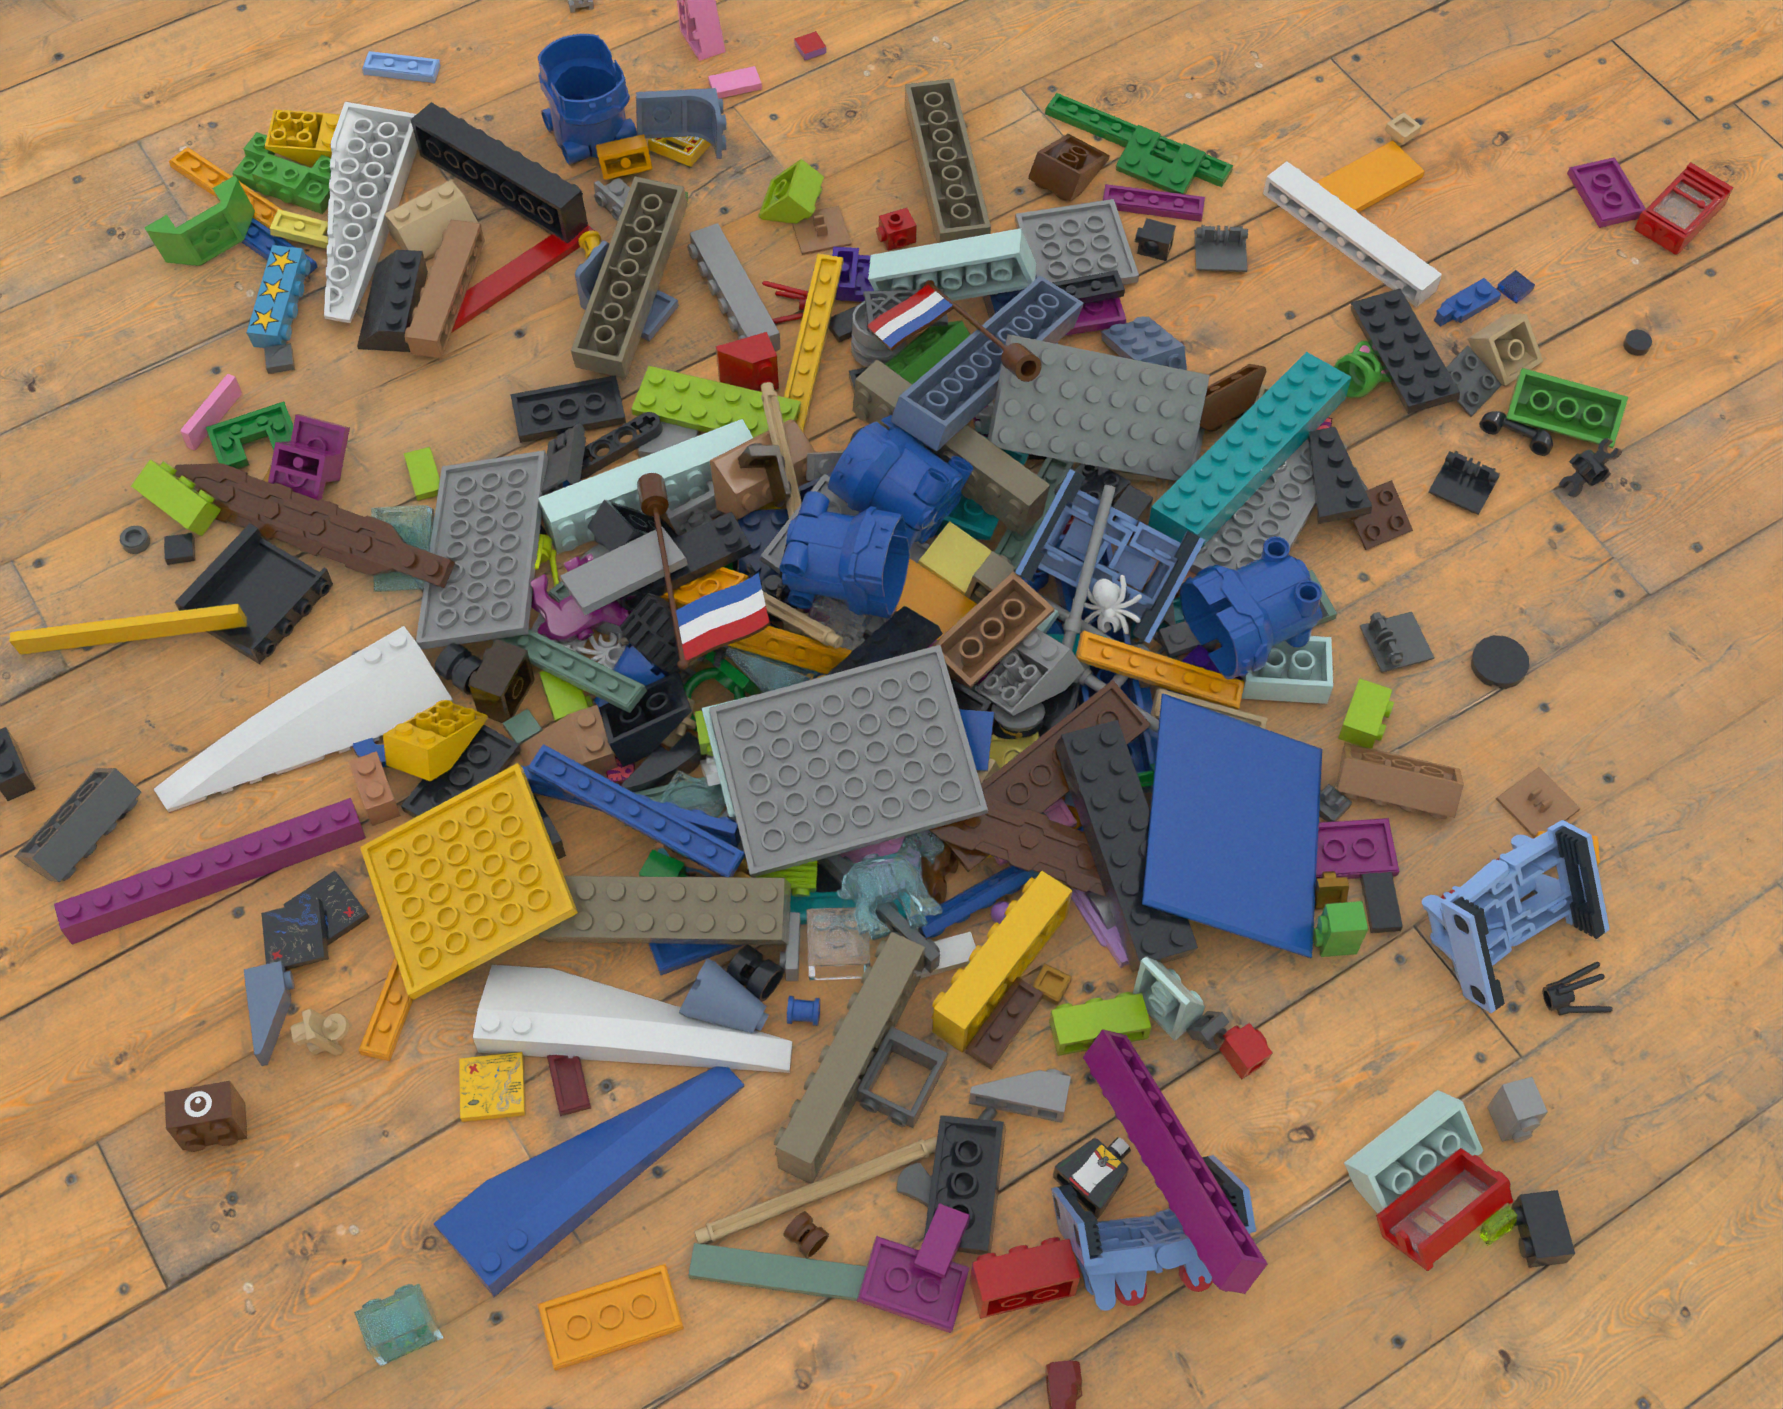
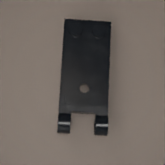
(705, 551)

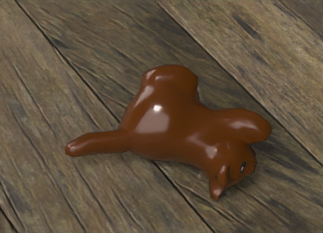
(934, 874)

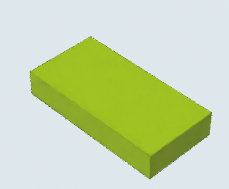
(423, 473)

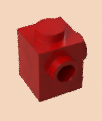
(896, 229)
(1245, 1049)

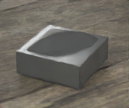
(279, 358)

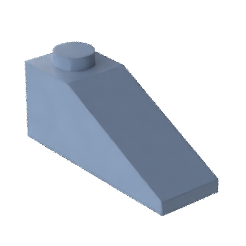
(268, 1005)

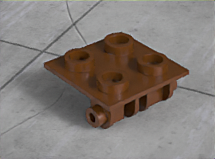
(1386, 518)

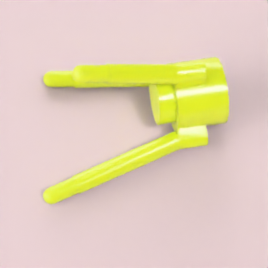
(546, 553)

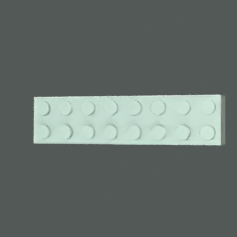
(682, 466)

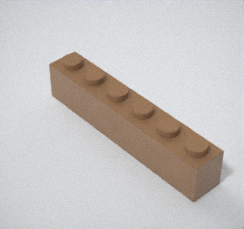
(445, 289)

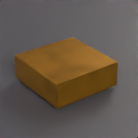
(1052, 983)

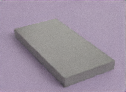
(621, 571)

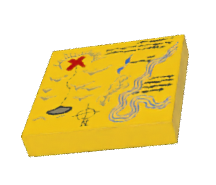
(492, 1087)

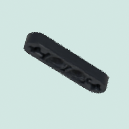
(619, 449)

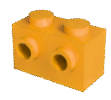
(624, 157)

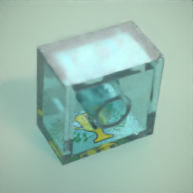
(398, 1324)

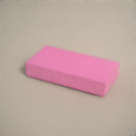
(735, 82)

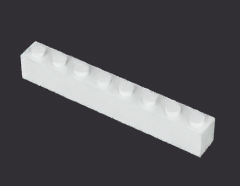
(1352, 233)

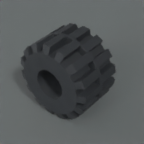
(652, 632)

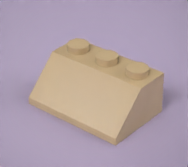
(422, 220)

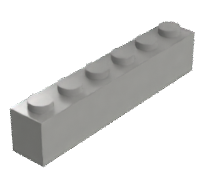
(731, 284)

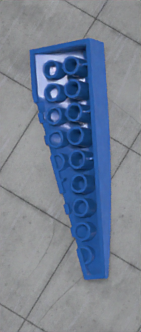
(541, 1201)

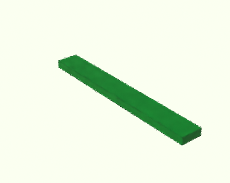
(1121, 131)

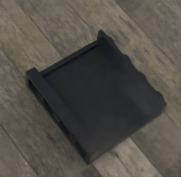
(267, 585)

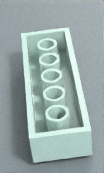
(960, 267)

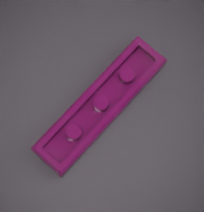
(1156, 202)

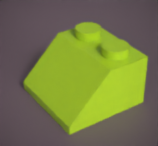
(792, 194)

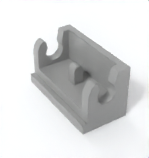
(698, 505)

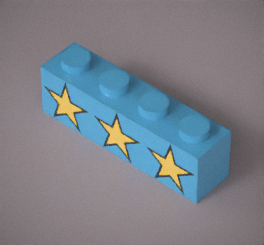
(278, 297)

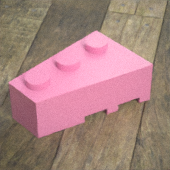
(701, 27)

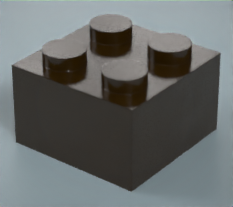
(501, 681)

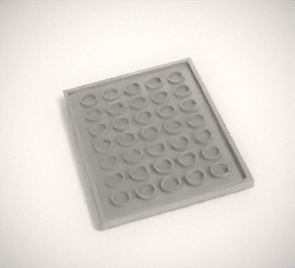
(847, 761)

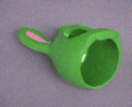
(1363, 368)

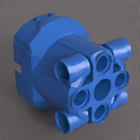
(583, 95)
(899, 477)
(845, 557)
(1252, 608)

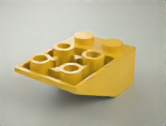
(301, 135)
(432, 739)

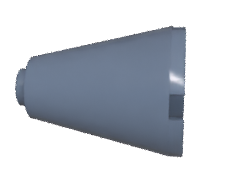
(723, 1001)

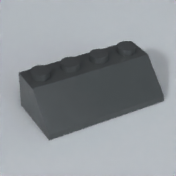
(79, 824)

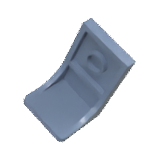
(681, 115)
(586, 277)
(1145, 342)

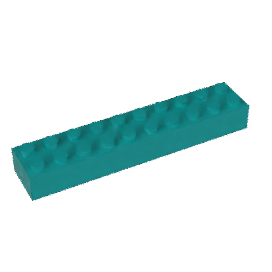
(1250, 450)

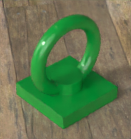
(726, 675)

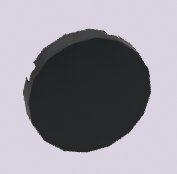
(1500, 661)

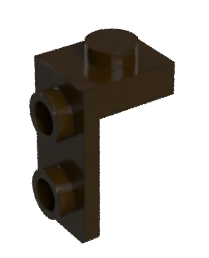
(769, 457)

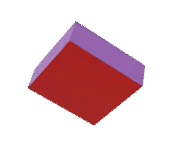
(810, 45)

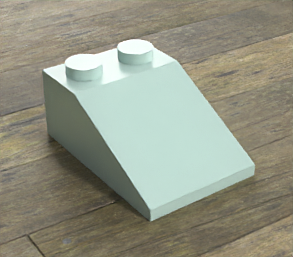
(1167, 998)

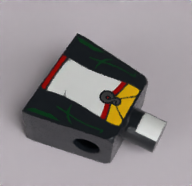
(1094, 1173)

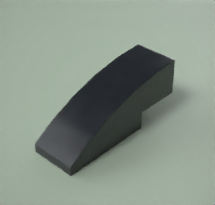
(663, 764)

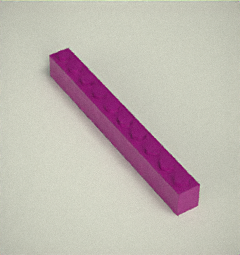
(209, 871)
(1175, 1164)

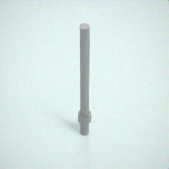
(1072, 624)

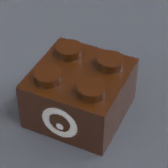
(205, 1116)

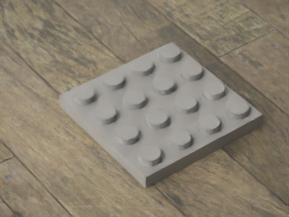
(1078, 241)

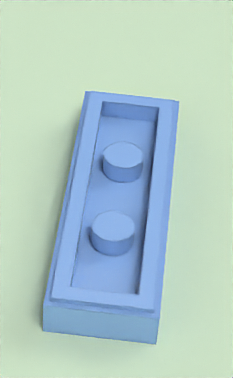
(401, 67)

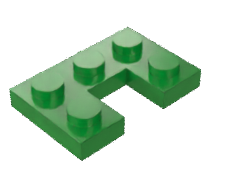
(1170, 177)
(231, 434)

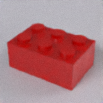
(1024, 1277)

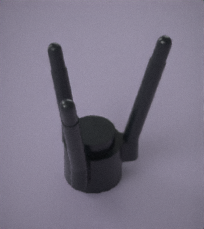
(772, 584)
(1560, 993)

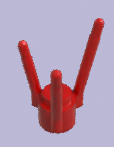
(792, 293)

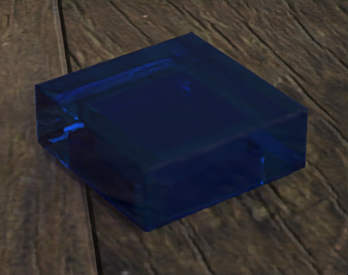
(1515, 286)

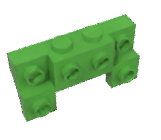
(284, 178)

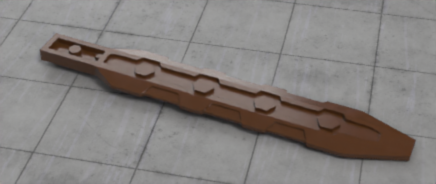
(314, 524)
(1027, 842)

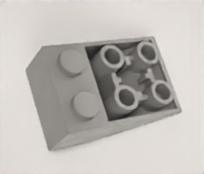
(1031, 673)

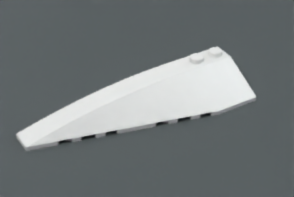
(368, 176)
(323, 716)
(573, 1016)

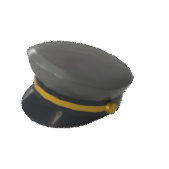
(1020, 725)

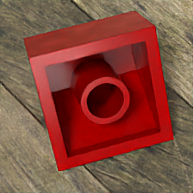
(748, 362)

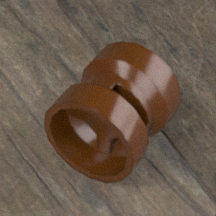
(806, 1234)

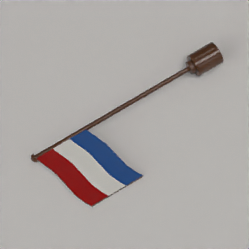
(928, 307)
(716, 617)

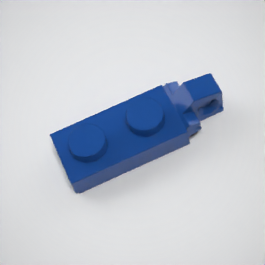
(1467, 302)

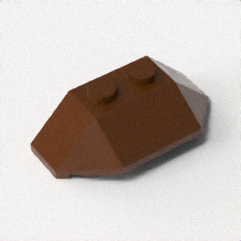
(1231, 396)

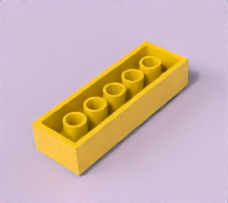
(1000, 960)

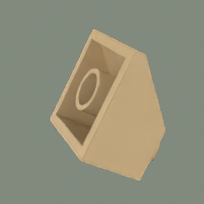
(1507, 347)

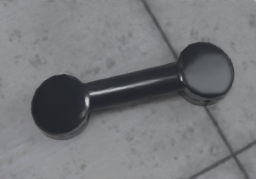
(1541, 440)

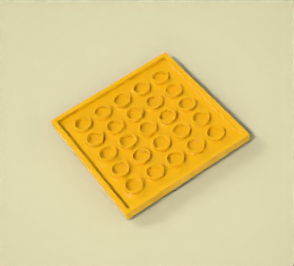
(467, 881)

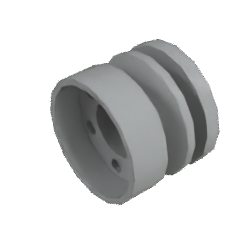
(865, 345)

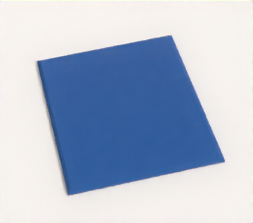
(1234, 827)

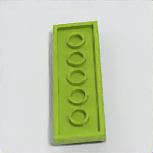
(704, 403)

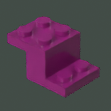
(310, 457)

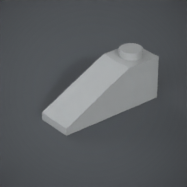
(1029, 1094)

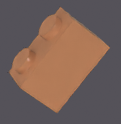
(374, 788)

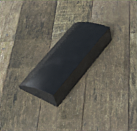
(968, 1176)

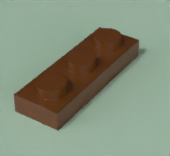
(1004, 1023)

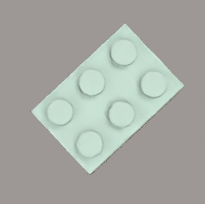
(1294, 674)

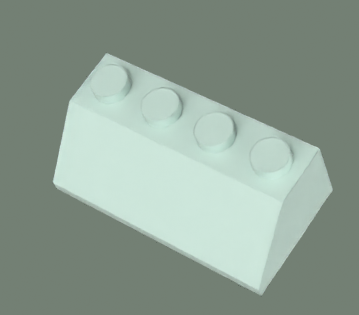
(1412, 1149)

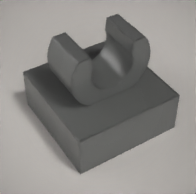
(1332, 804)
(1207, 1027)

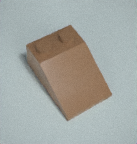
(578, 737)

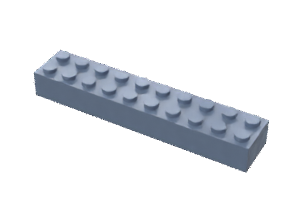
(969, 375)

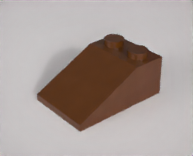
(1067, 167)

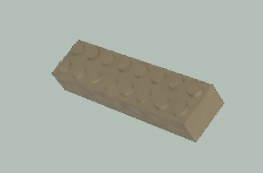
(946, 161)
(629, 277)
(997, 481)
(676, 910)
(833, 1088)

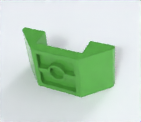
(208, 232)

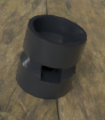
(457, 664)
(758, 975)

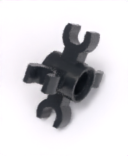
(1590, 467)

